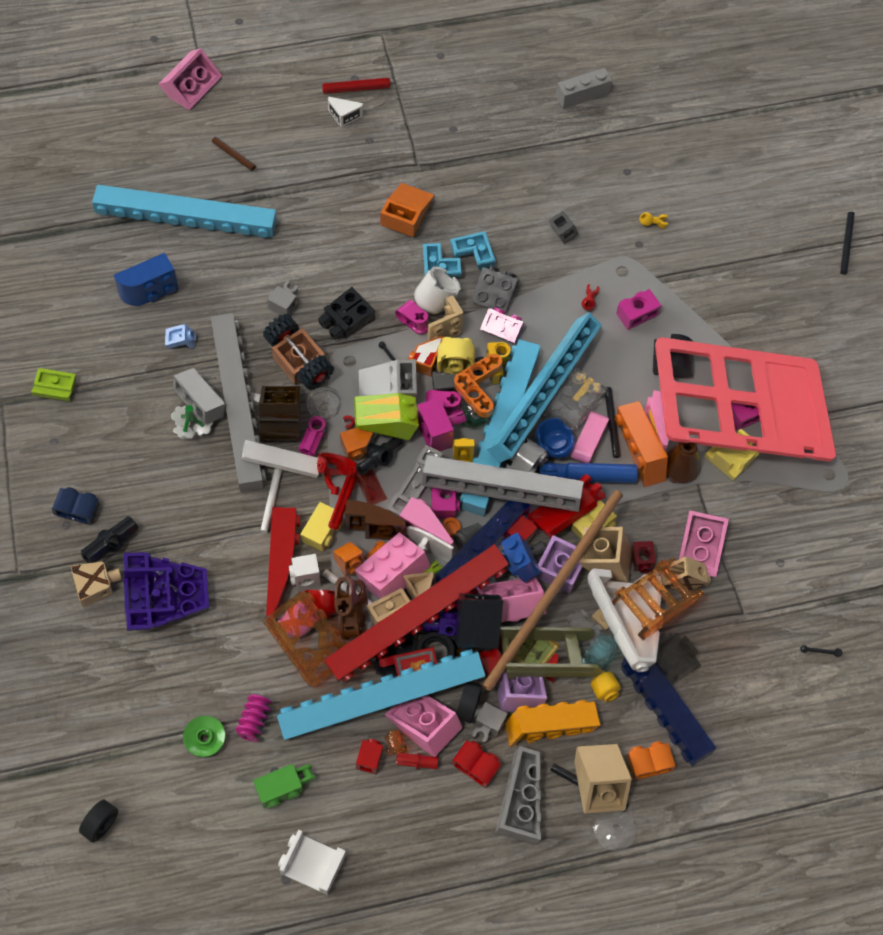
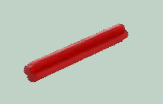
(356, 85)
(340, 507)

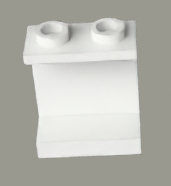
(311, 863)

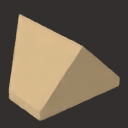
(419, 583)

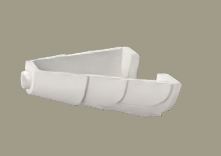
(622, 620)

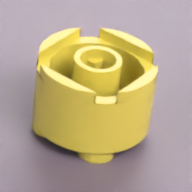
(455, 355)

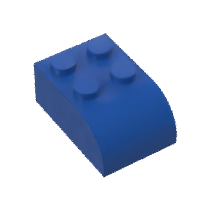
(146, 281)

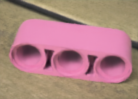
(590, 437)

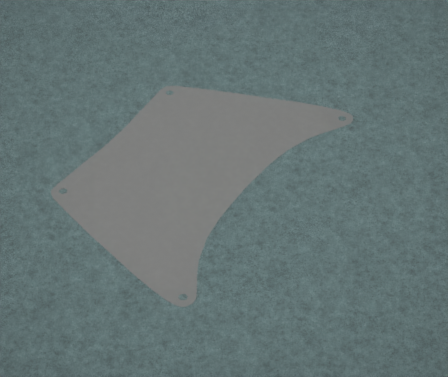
(612, 358)

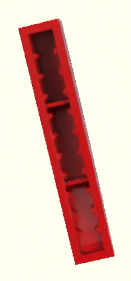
(282, 550)

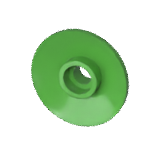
(201, 727)

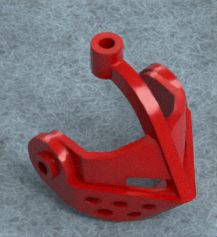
(344, 465)

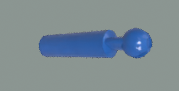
(597, 471)

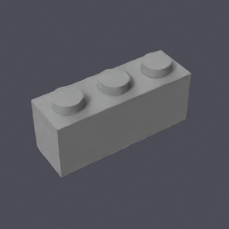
(583, 88)
(198, 394)

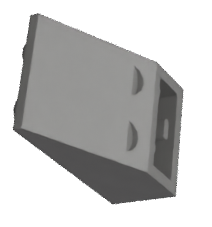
(388, 378)

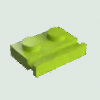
(54, 384)

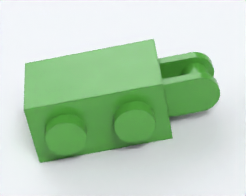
(282, 785)

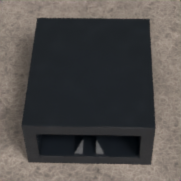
(478, 621)

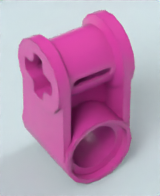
(413, 317)
(446, 399)

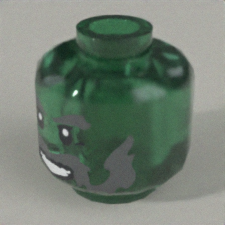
(472, 418)

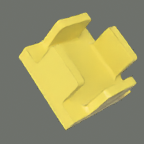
(731, 461)

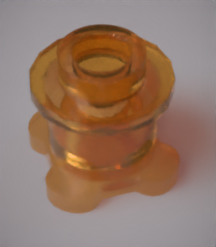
(395, 742)

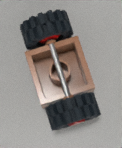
(297, 353)

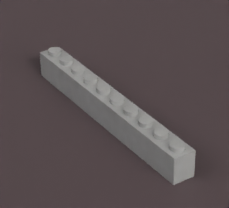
(236, 398)

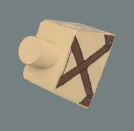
(689, 572)
(94, 581)

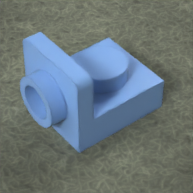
(180, 336)

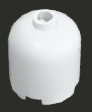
(434, 290)

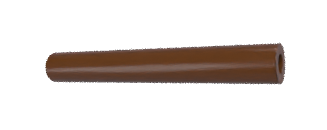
(233, 153)

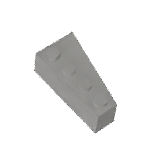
(521, 801)

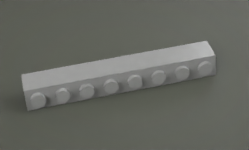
(502, 483)

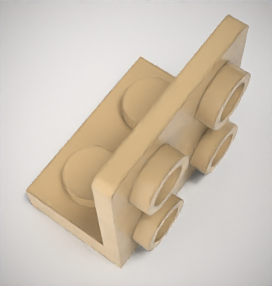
(451, 324)

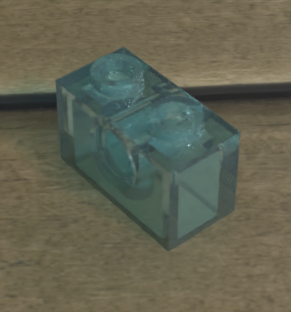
(600, 651)

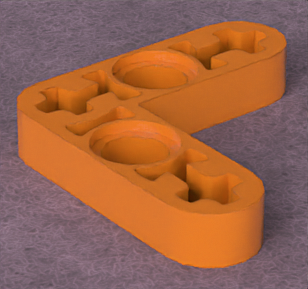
(472, 384)

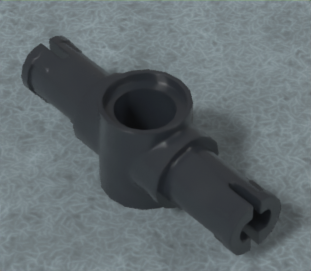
(379, 455)

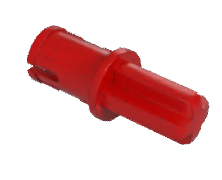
(417, 761)

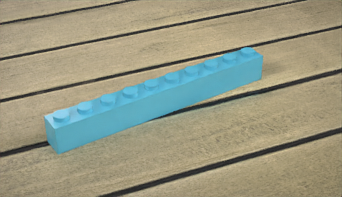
(184, 211)
(543, 388)
(513, 389)
(381, 694)

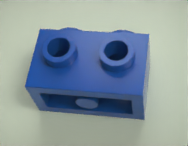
(520, 557)

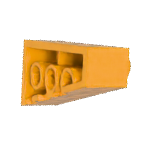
(551, 721)

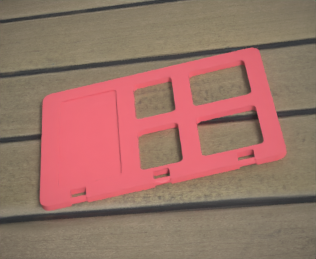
(786, 396)

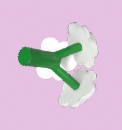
(183, 417)

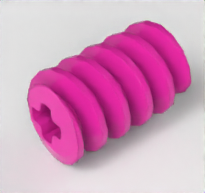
(252, 717)

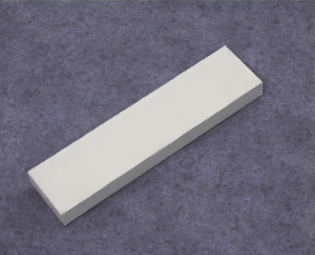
(280, 458)

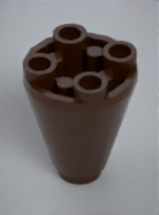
(683, 463)

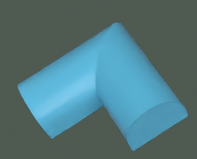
(474, 244)
(433, 257)

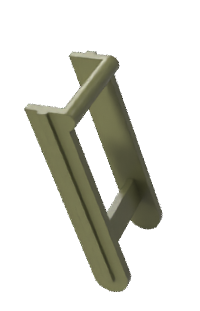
(570, 635)

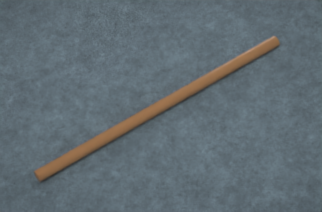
(552, 590)

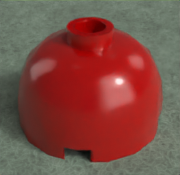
(324, 600)

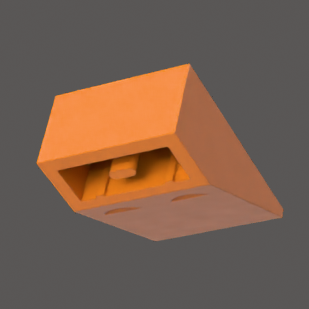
(405, 209)

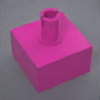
(436, 425)

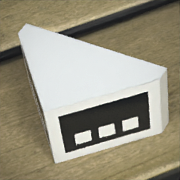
(344, 110)

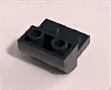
(681, 363)

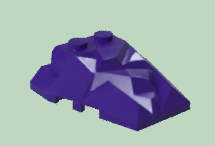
(161, 591)

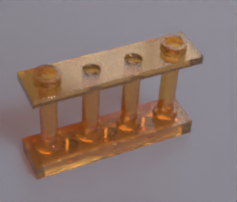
(662, 616)

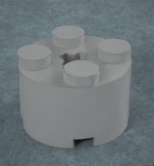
(528, 457)

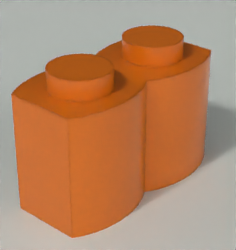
(651, 760)

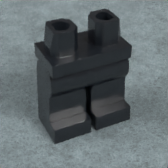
(346, 314)

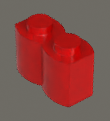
(476, 763)

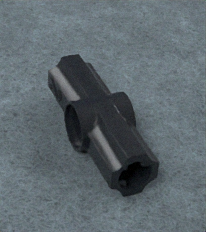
(116, 535)

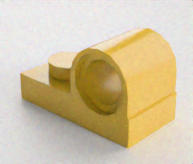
(495, 348)
(463, 449)

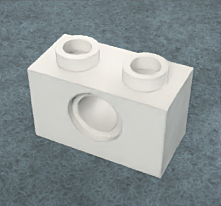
(305, 572)

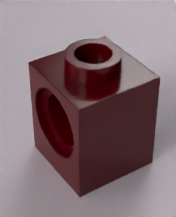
(646, 549)

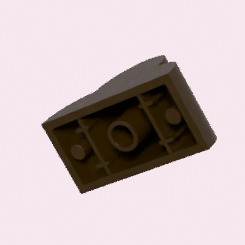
(279, 413)

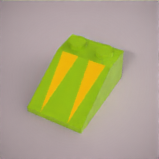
(387, 414)

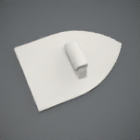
(430, 543)

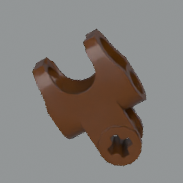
(351, 608)

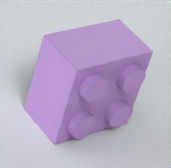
(553, 560)

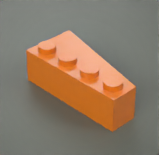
(642, 443)

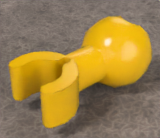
(647, 219)

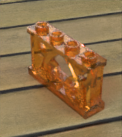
(280, 629)

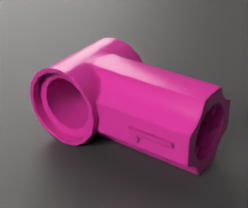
(313, 437)

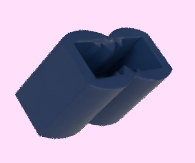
(75, 505)

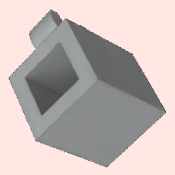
(283, 300)
(488, 720)

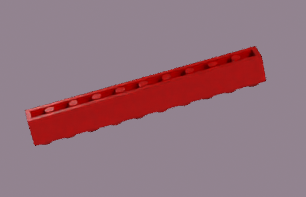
(415, 614)

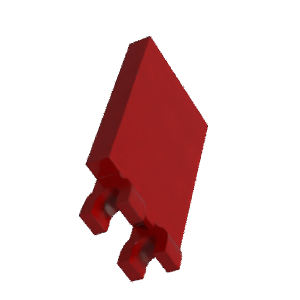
(554, 520)

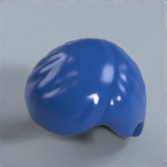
(555, 438)

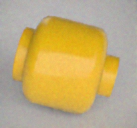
(605, 686)

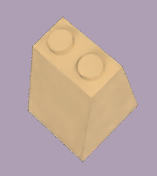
(610, 552)
(602, 778)

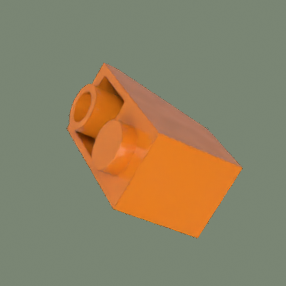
(348, 558)

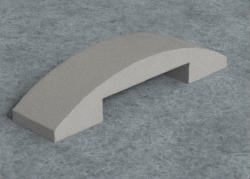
(413, 484)

